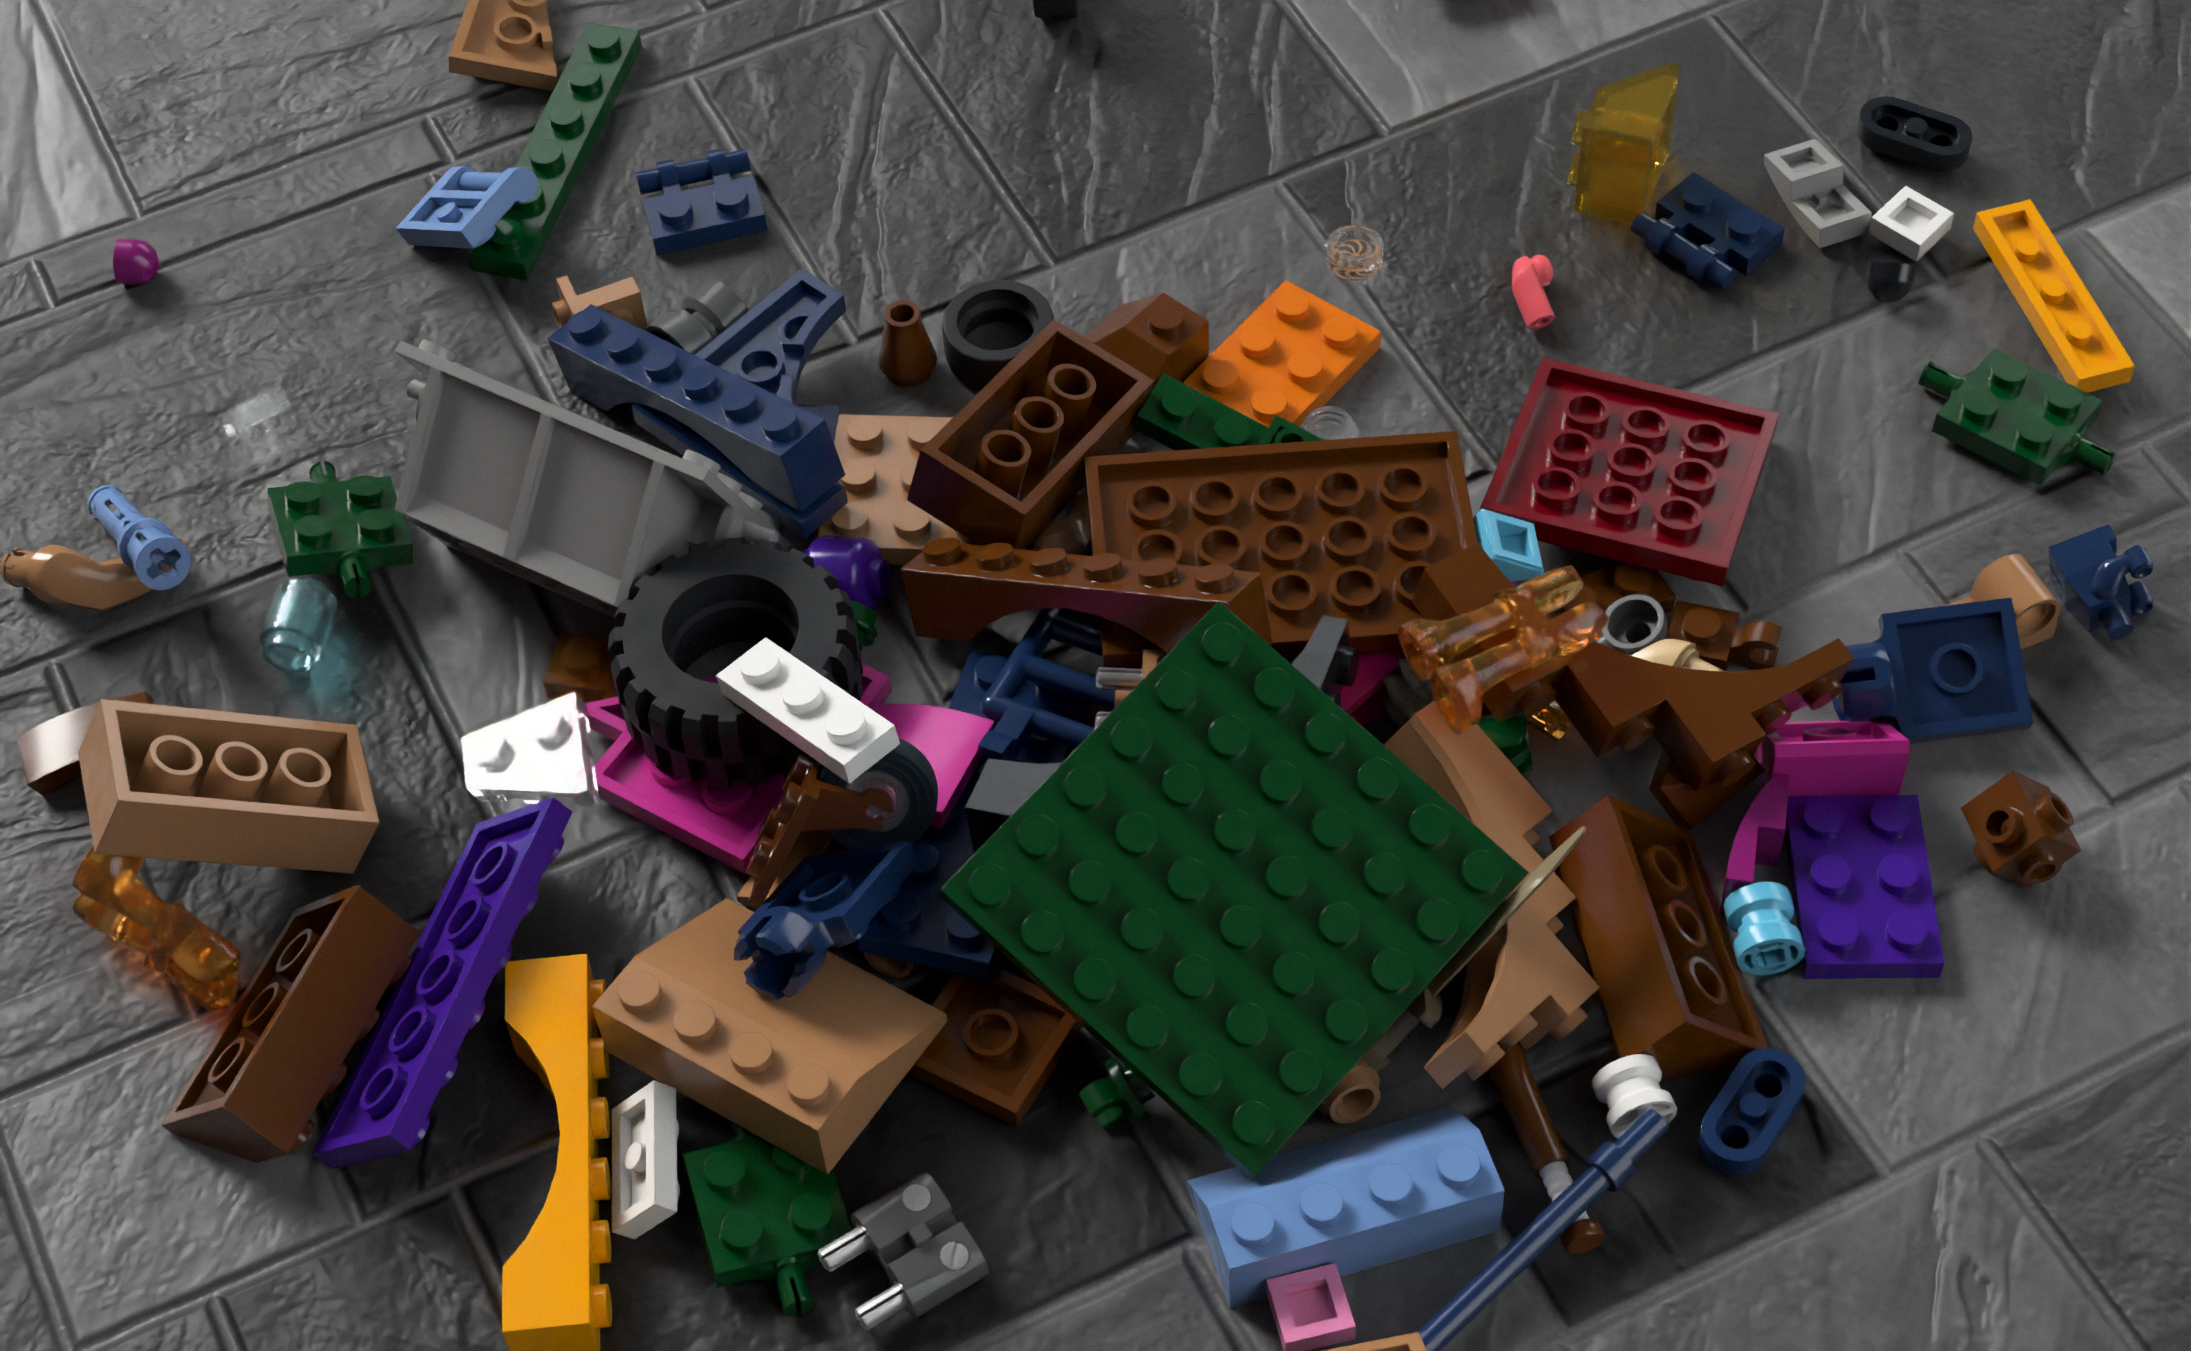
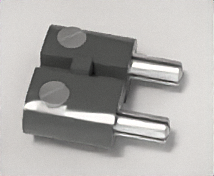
(916, 1245)

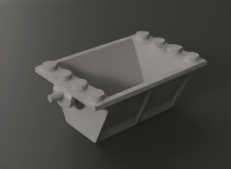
(556, 490)

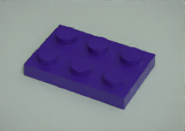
(1862, 887)

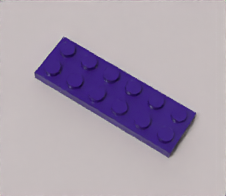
(444, 986)

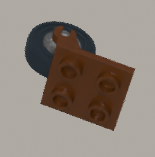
(881, 806)

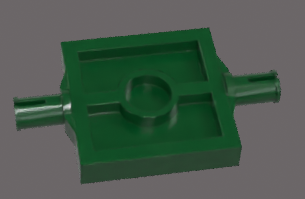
(2017, 417)
(339, 527)
(763, 1213)

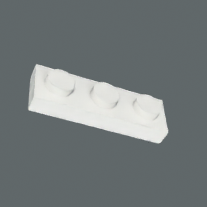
(808, 710)

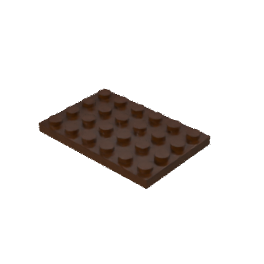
(1323, 521)

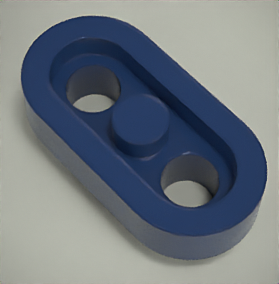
(1747, 1115)

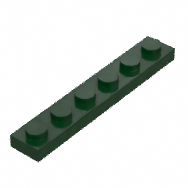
(561, 147)

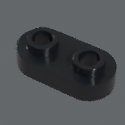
(1914, 133)

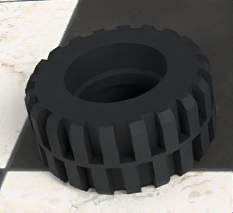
(712, 601)

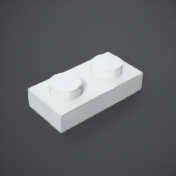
(644, 1160)

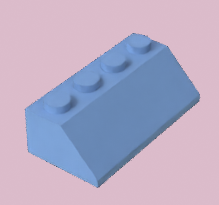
(1350, 1202)

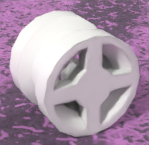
(1630, 1090)

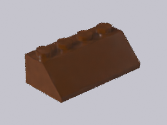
(1656, 941)
(294, 1027)

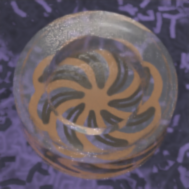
(1354, 252)

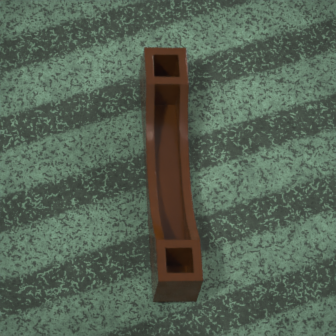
(966, 586)

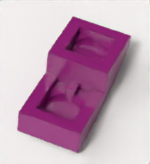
(1758, 836)

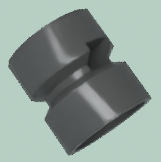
(702, 317)

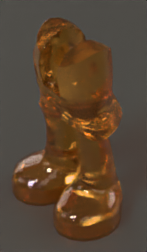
(1461, 685)
(167, 933)

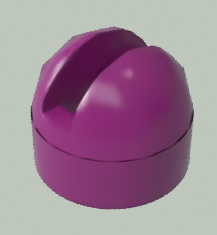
(135, 261)

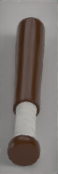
(1540, 1141)

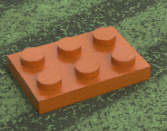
(1286, 357)

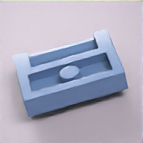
(466, 206)

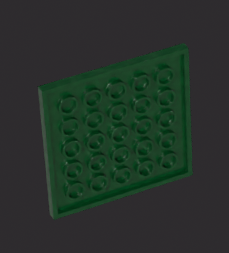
(1233, 888)

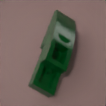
(1193, 420)

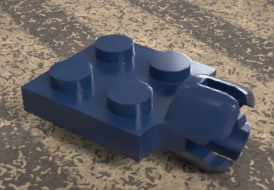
(1940, 673)
(819, 906)

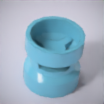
(1762, 922)

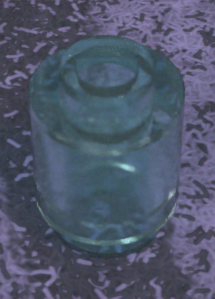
(297, 624)

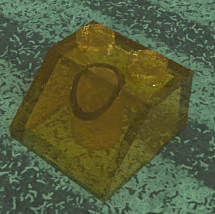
(1624, 144)

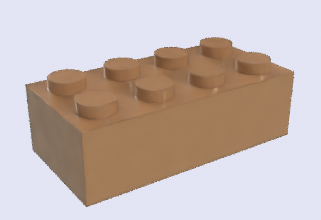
(226, 787)

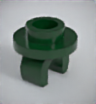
(1117, 1096)

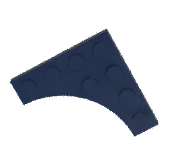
(769, 351)

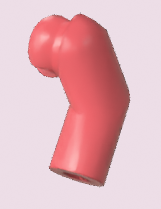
(1528, 280)

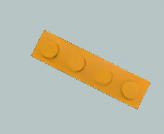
(2053, 297)

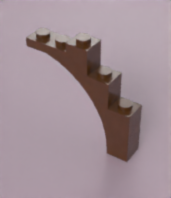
(1699, 717)

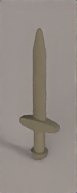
(1428, 1005)

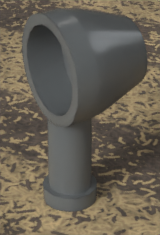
(1633, 619)

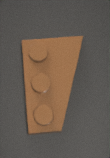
(505, 43)

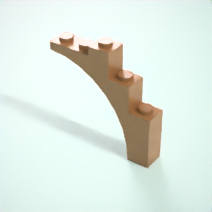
(1523, 976)

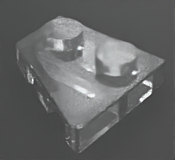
(534, 755)

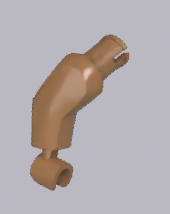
(72, 579)

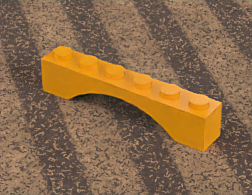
(554, 1276)

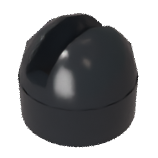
(1889, 279)

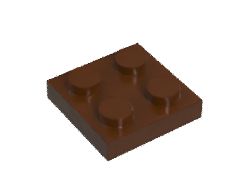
(996, 1043)

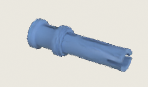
(126, 525)

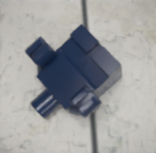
(2094, 581)

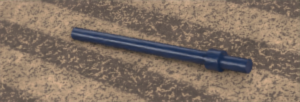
(1606, 1170)

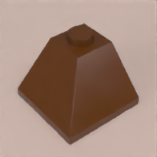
(1155, 337)

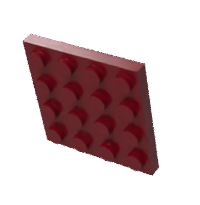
(1633, 470)

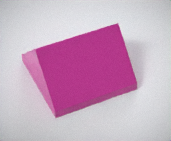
(1836, 758)

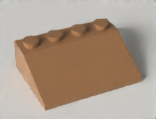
(786, 1068)

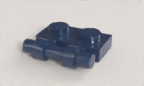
(705, 212)
(1708, 231)

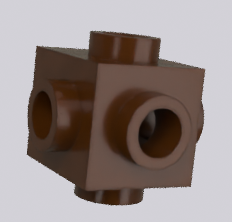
(2021, 830)

